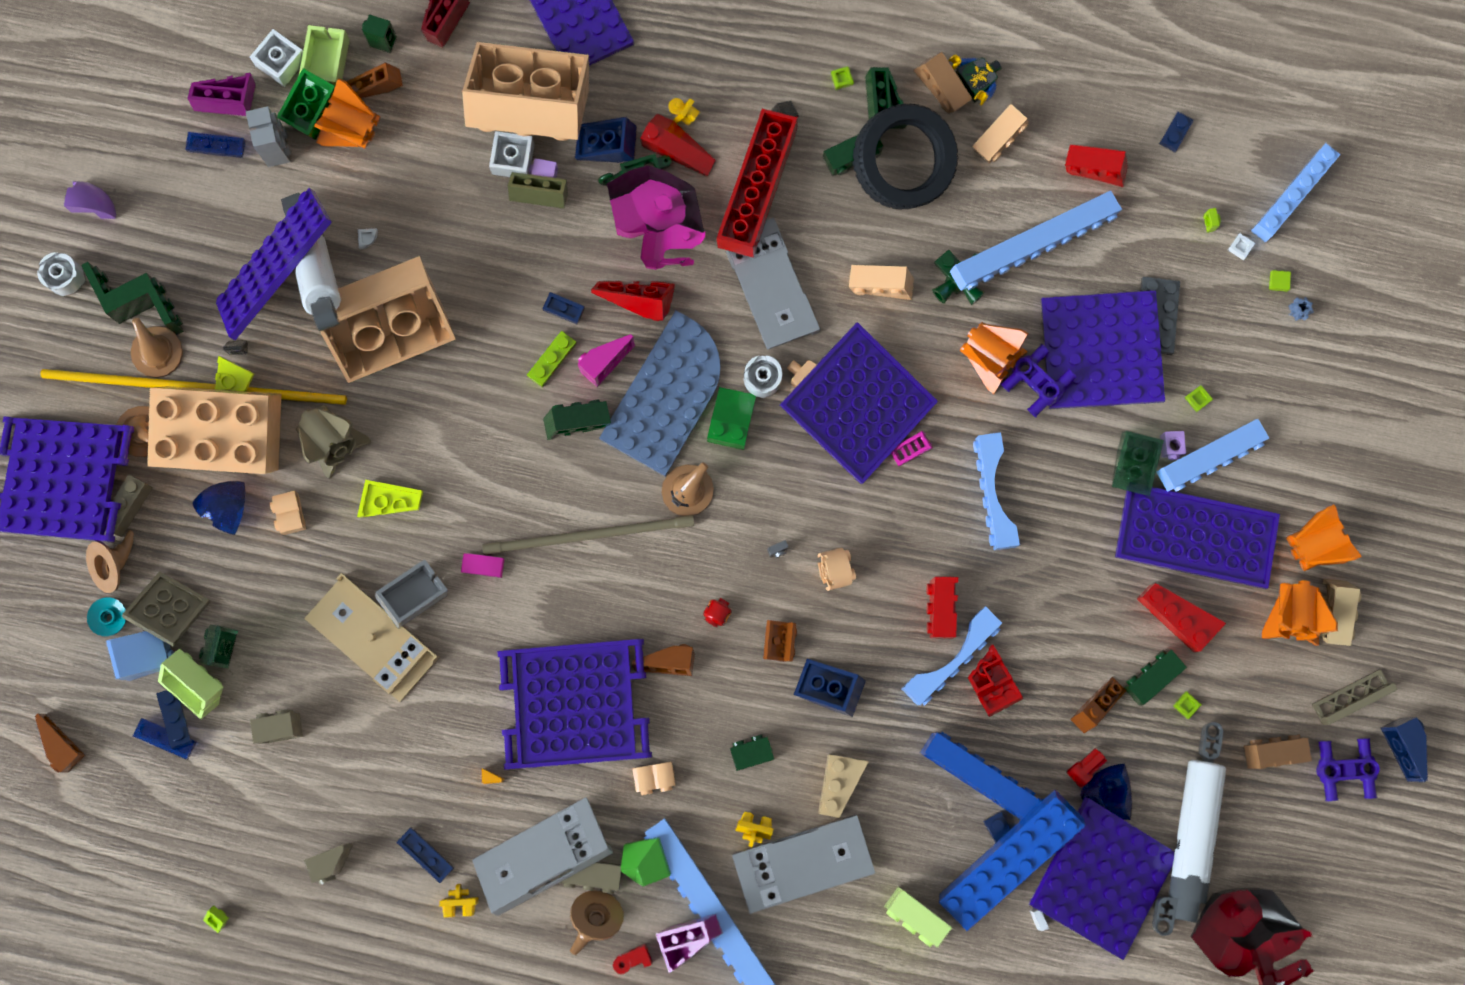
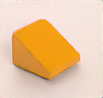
(490, 777)

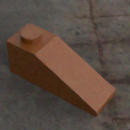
(377, 81)
(671, 660)
(57, 745)

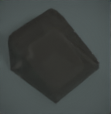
(786, 108)
(236, 347)

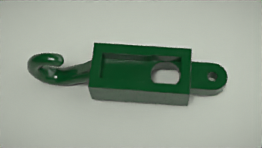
(636, 163)

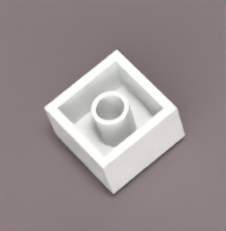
(278, 57)
(511, 154)

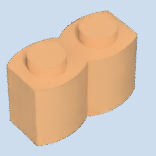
(288, 513)
(654, 777)

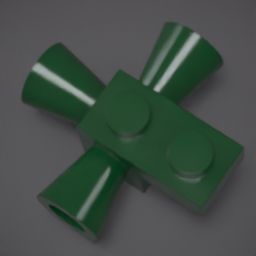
(945, 290)

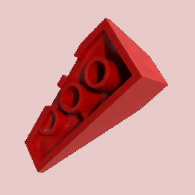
(670, 140)
(645, 300)

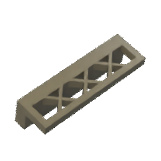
(1355, 705)

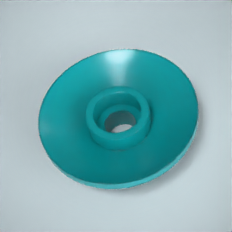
(98, 615)

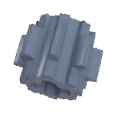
(1300, 309)

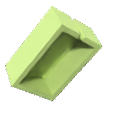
(324, 55)
(190, 683)
(917, 918)

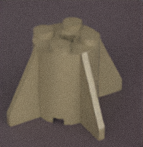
(327, 438)

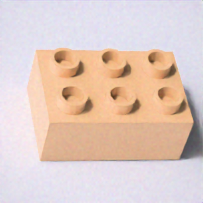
(526, 91)
(387, 320)
(214, 429)

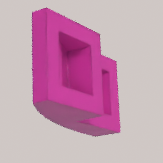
(482, 565)

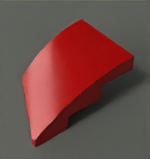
(994, 683)

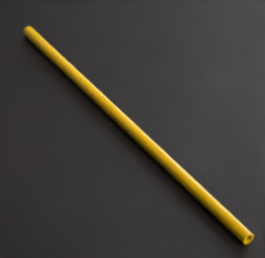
(150, 383)

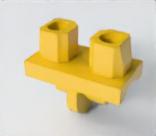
(684, 111)
(752, 831)
(449, 905)

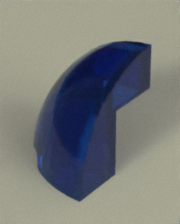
(222, 504)
(1111, 790)

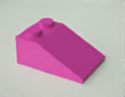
(603, 359)

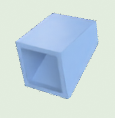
(137, 655)

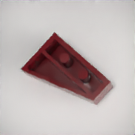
(442, 19)

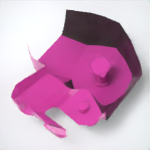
(661, 209)

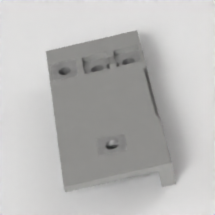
(774, 290)
(541, 856)
(804, 863)

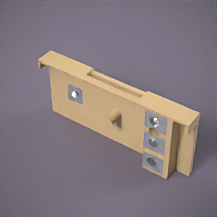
(371, 638)

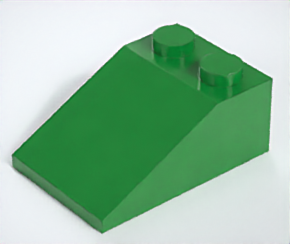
(306, 103)
(731, 418)

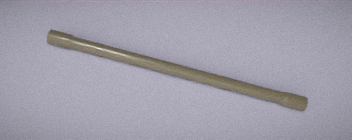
(499, 547)

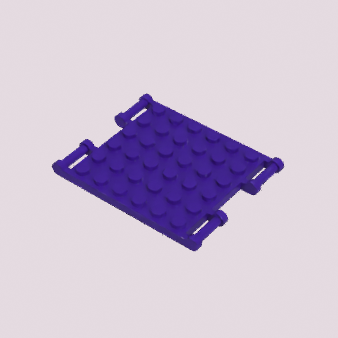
(61, 478)
(574, 704)

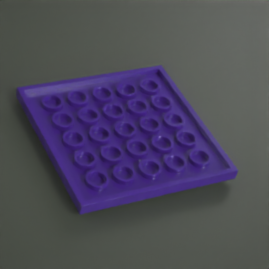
(1109, 347)
(858, 403)
(1104, 880)

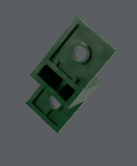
(133, 298)

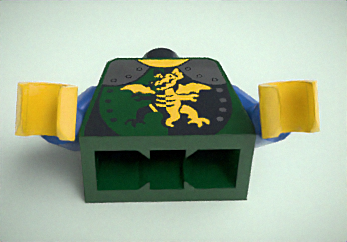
(977, 76)

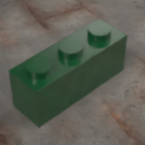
(840, 157)
(1154, 676)

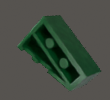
(881, 92)
(576, 418)

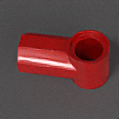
(1083, 770)

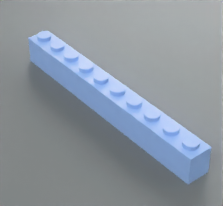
(1035, 240)
(706, 903)

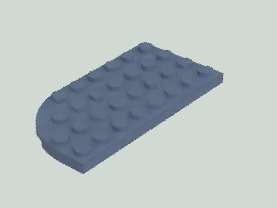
(666, 396)

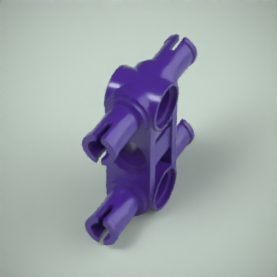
(1038, 380)
(1347, 769)

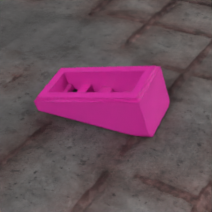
(926, 442)

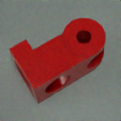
(632, 958)

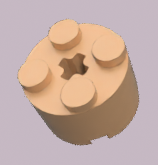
(836, 568)

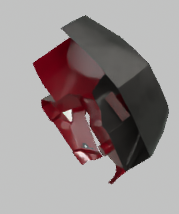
(1251, 931)

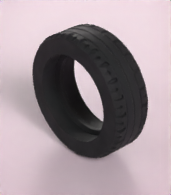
(944, 152)

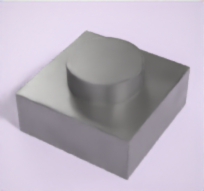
(778, 549)

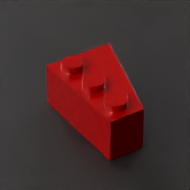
(1097, 164)
(942, 607)

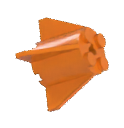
(346, 120)
(994, 351)
(1322, 541)
(1299, 613)

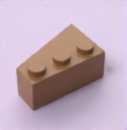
(943, 82)
(1277, 752)

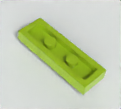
(551, 359)

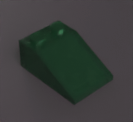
(1136, 462)
(218, 646)

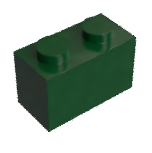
(379, 33)
(751, 753)

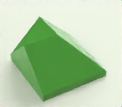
(645, 861)

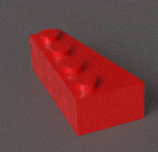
(1181, 617)

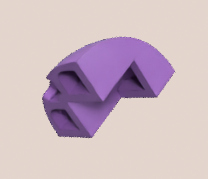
(89, 199)

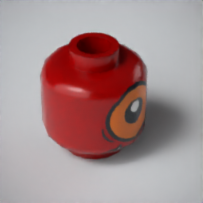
(717, 612)

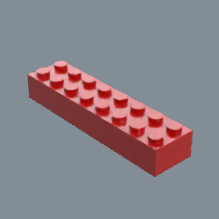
(757, 183)

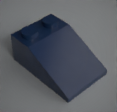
(607, 141)
(830, 687)
(1409, 747)

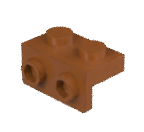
(780, 641)

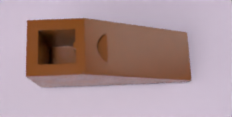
(1098, 705)

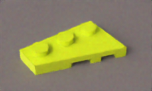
(232, 376)
(387, 499)

